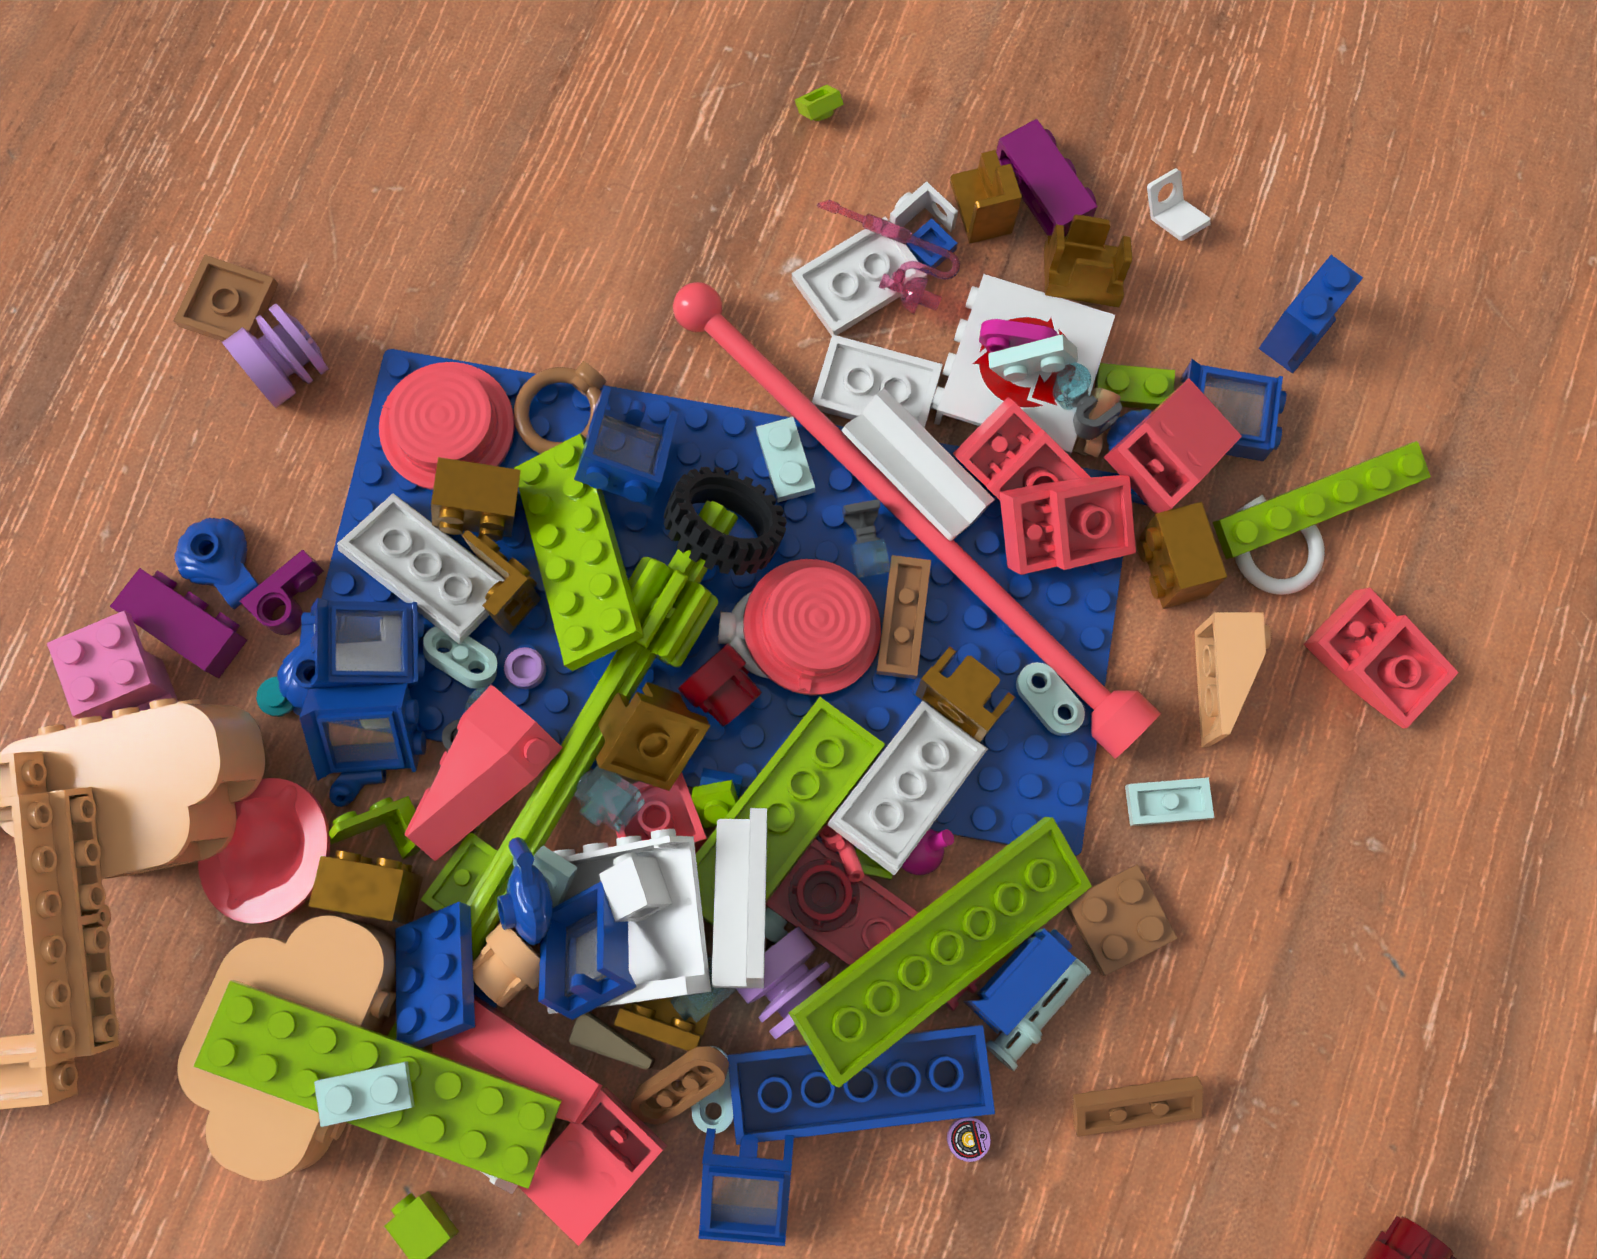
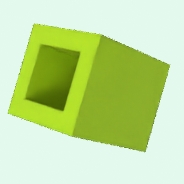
(420, 1226)

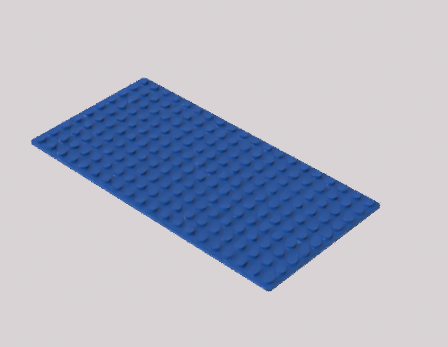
(1012, 786)

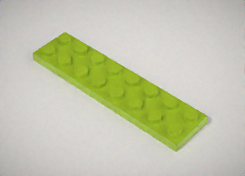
(939, 951)
(456, 1109)

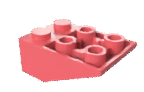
(1173, 447)
(593, 1165)

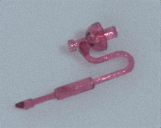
(913, 291)

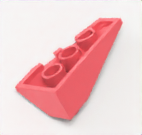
(487, 765)
(514, 1054)

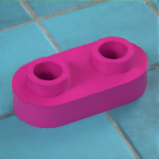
(1004, 334)

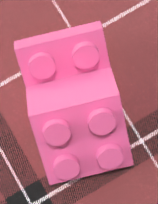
(108, 668)

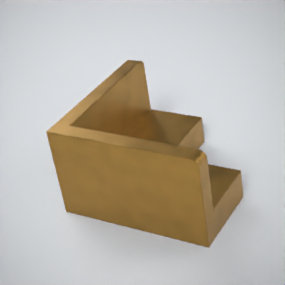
(987, 198)

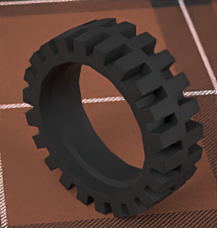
(713, 545)

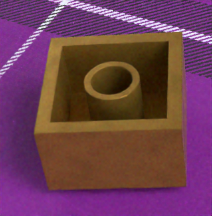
(474, 498)
(1181, 555)
(366, 890)

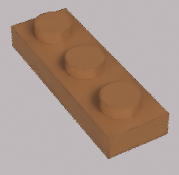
(903, 617)
(1137, 1106)

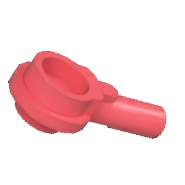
(835, 842)

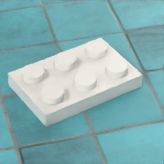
(847, 278)
(858, 371)

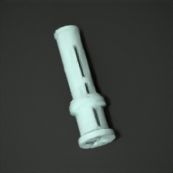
(1029, 1031)

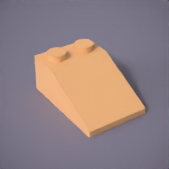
(1227, 661)

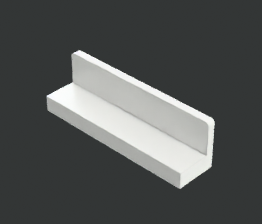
(918, 465)
(740, 902)

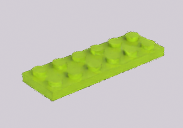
(577, 557)
(801, 793)

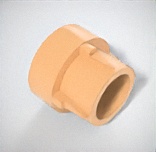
(506, 966)

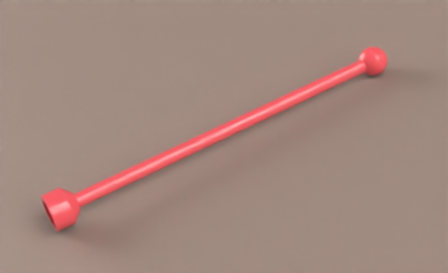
(1116, 715)

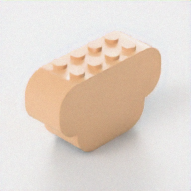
(157, 779)
(324, 965)

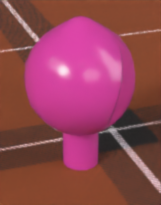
(928, 852)

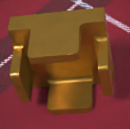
(1083, 266)
(963, 694)
(650, 736)

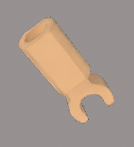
(1106, 401)

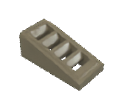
(597, 1036)

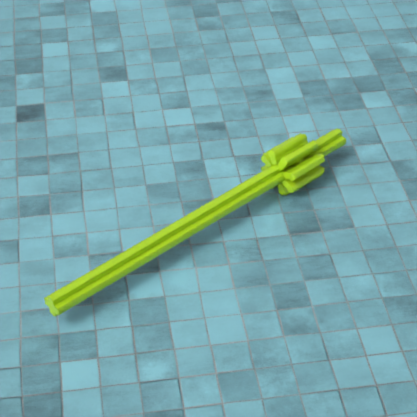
(672, 616)

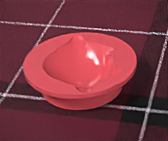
(447, 414)
(811, 627)
(272, 854)

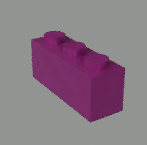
(1045, 177)
(180, 621)

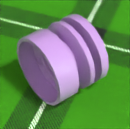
(276, 355)
(786, 979)

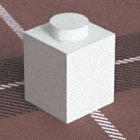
(635, 887)

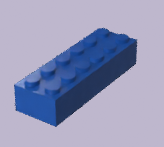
(912, 1082)

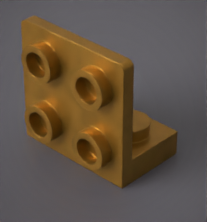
(507, 600)
(662, 1022)

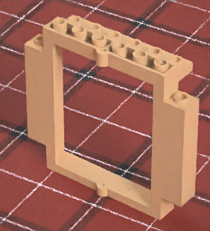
(62, 933)

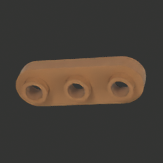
(680, 1085)

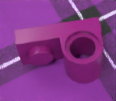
(278, 590)

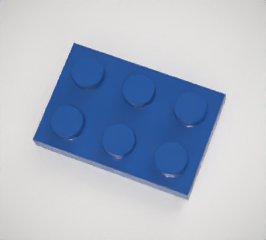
(435, 976)

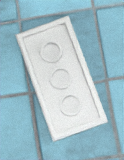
(422, 566)
(907, 787)

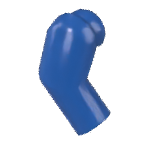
(349, 785)

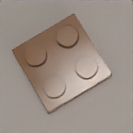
(224, 299)
(1121, 920)

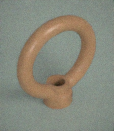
(584, 379)

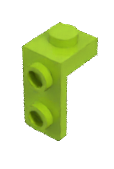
(393, 814)

